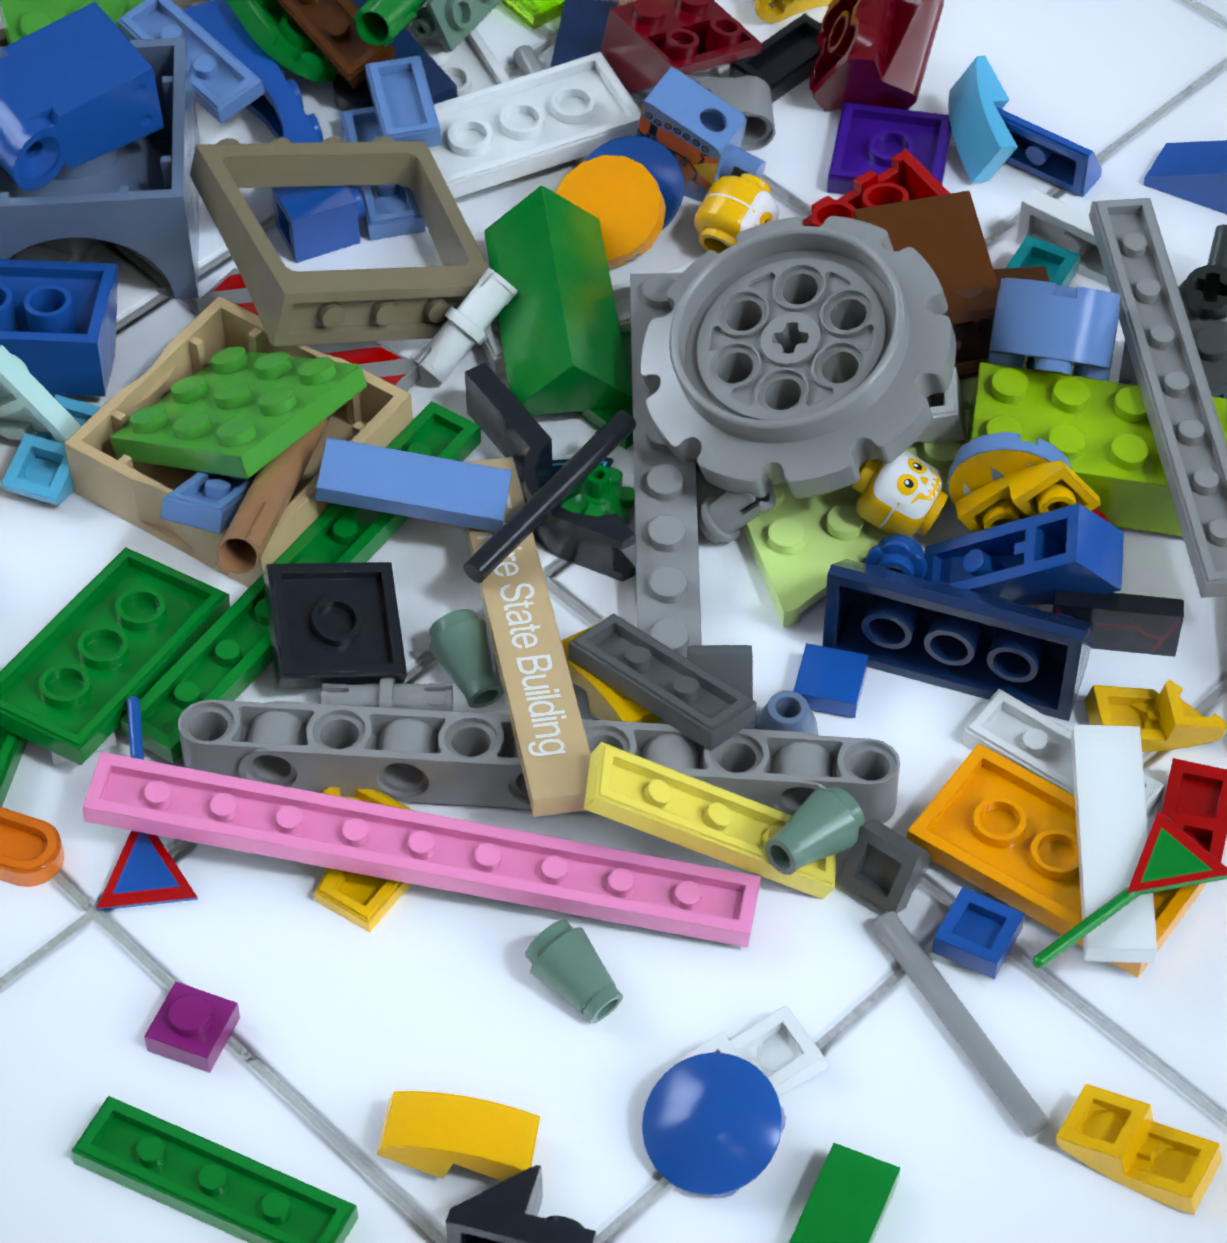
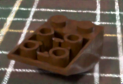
(952, 243)

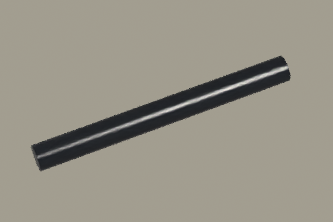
(549, 496)

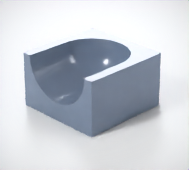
(129, 195)

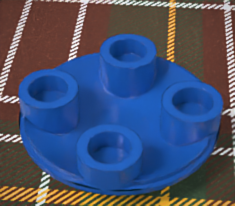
(712, 1124)

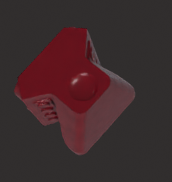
(874, 52)

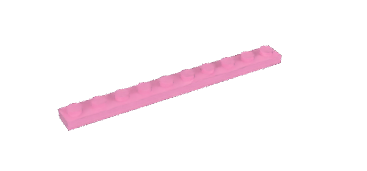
(423, 849)

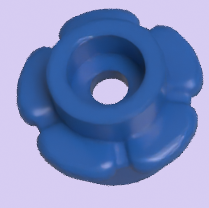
(899, 552)

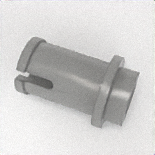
(726, 515)

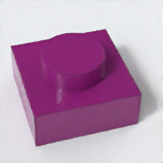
(192, 1027)

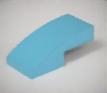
(976, 123)
(41, 463)

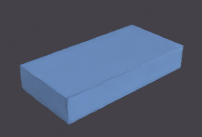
(403, 100)

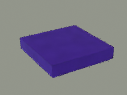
(874, 134)

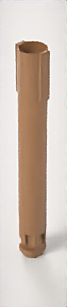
(265, 504)

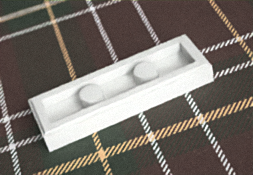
(1033, 742)

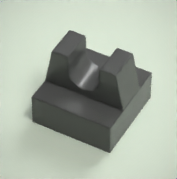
(884, 866)

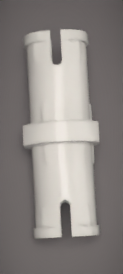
(466, 325)

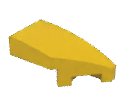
(1163, 717)

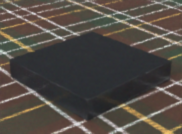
(334, 624)

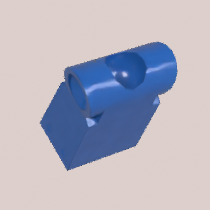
(72, 96)

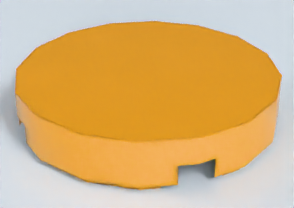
(624, 201)

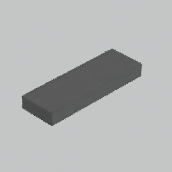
(662, 681)

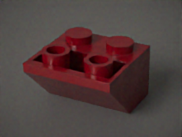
(689, 35)

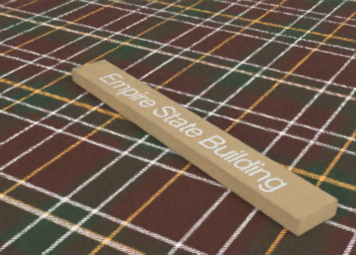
(533, 669)

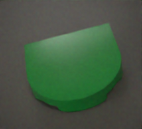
(282, 39)

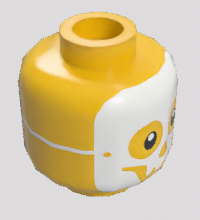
(733, 207)
(900, 495)

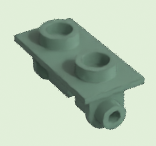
(450, 19)

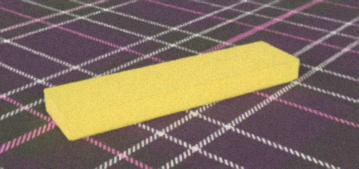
(695, 816)

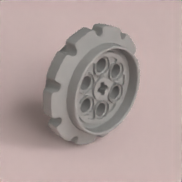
(798, 356)

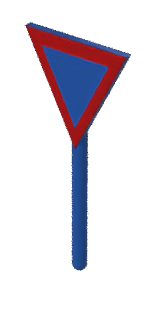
(144, 868)

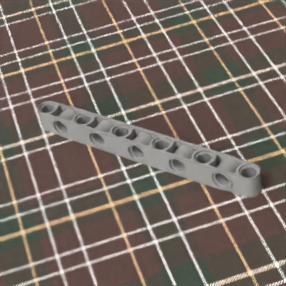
(477, 762)

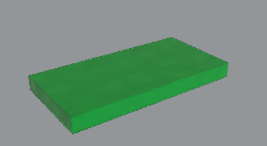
(101, 650)

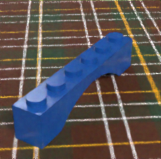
(311, 217)

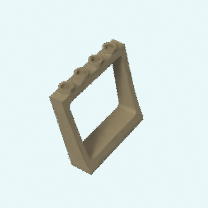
(339, 303)

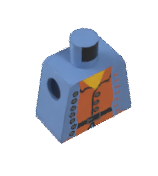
(698, 131)

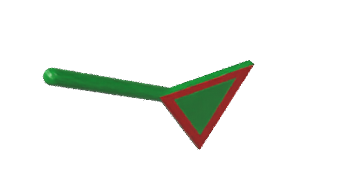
(1166, 863)

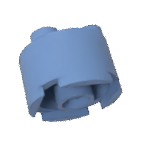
(1054, 328)

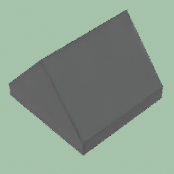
(727, 662)

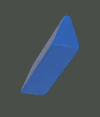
(1051, 156)

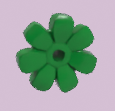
(601, 495)

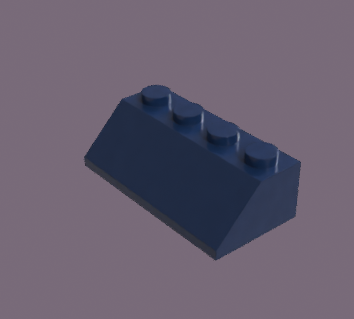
(956, 637)

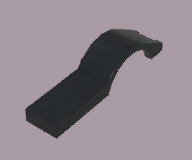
(575, 537)

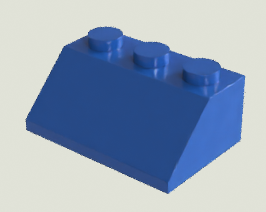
(61, 322)

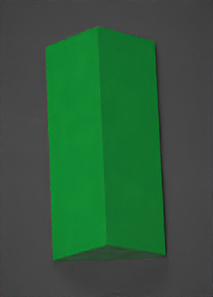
(563, 323)

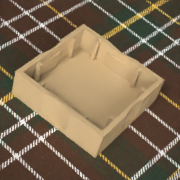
(137, 488)

